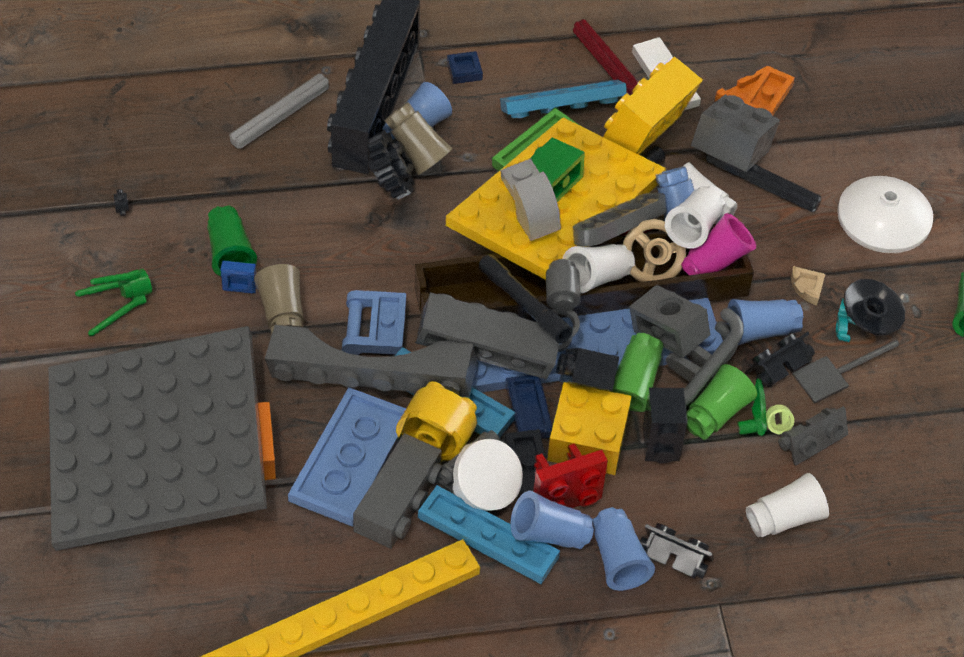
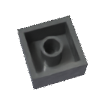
(735, 132)

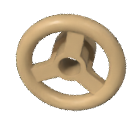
(666, 250)

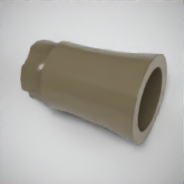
(418, 137)
(280, 295)

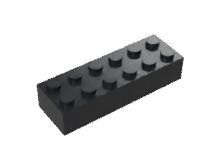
(374, 82)

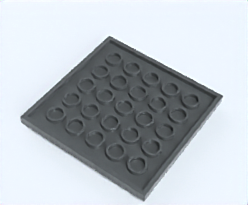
(154, 439)

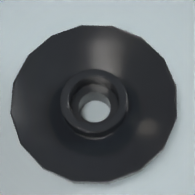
(874, 307)

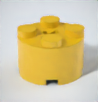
(439, 419)

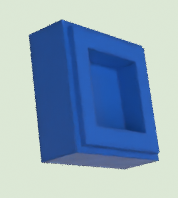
(238, 277)

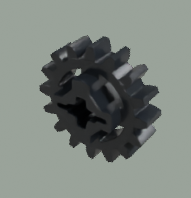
(391, 165)

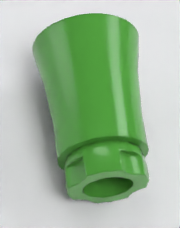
(638, 369)
(720, 401)

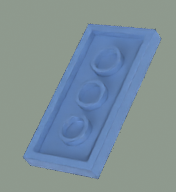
(348, 456)

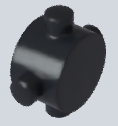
(121, 202)

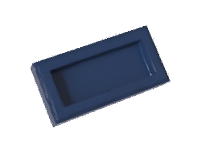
(529, 404)

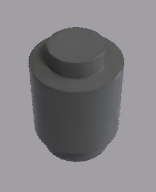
(563, 285)

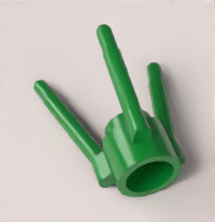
(131, 284)

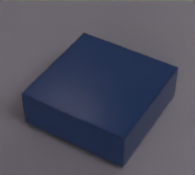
(464, 67)

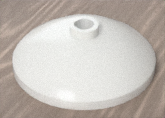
(885, 214)

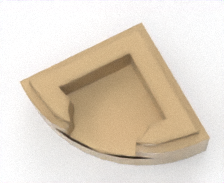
(807, 284)

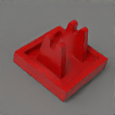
(574, 481)

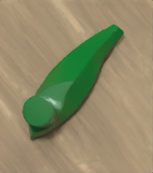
(758, 423)

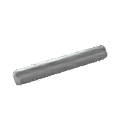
(279, 111)

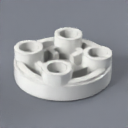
(487, 475)

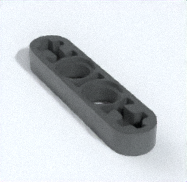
(619, 219)

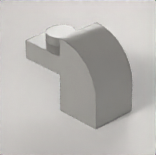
(533, 198)

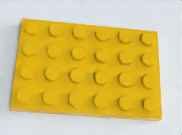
(609, 179)

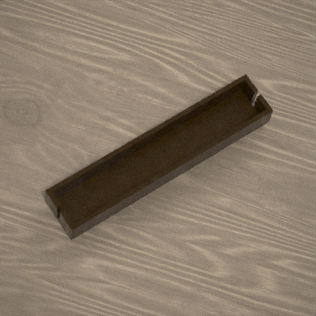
(468, 284)

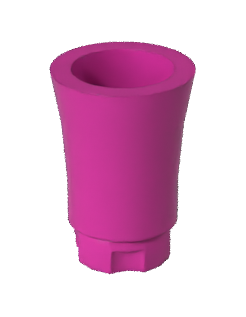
(722, 247)

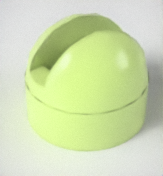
(786, 418)

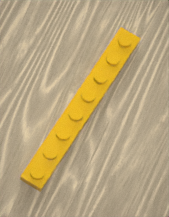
(358, 606)

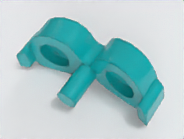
(842, 324)

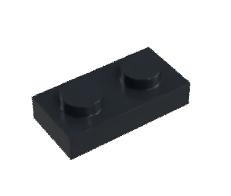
(526, 445)

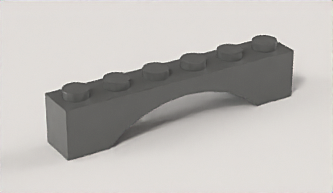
(300, 355)

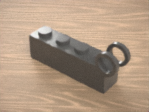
(496, 336)

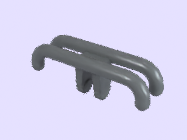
(706, 364)

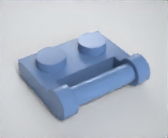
(385, 325)

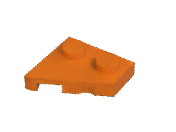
(762, 90)

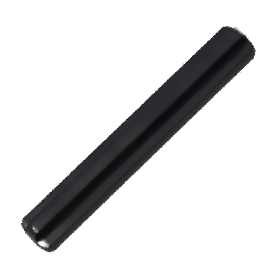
(773, 183)

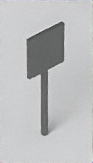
(823, 379)

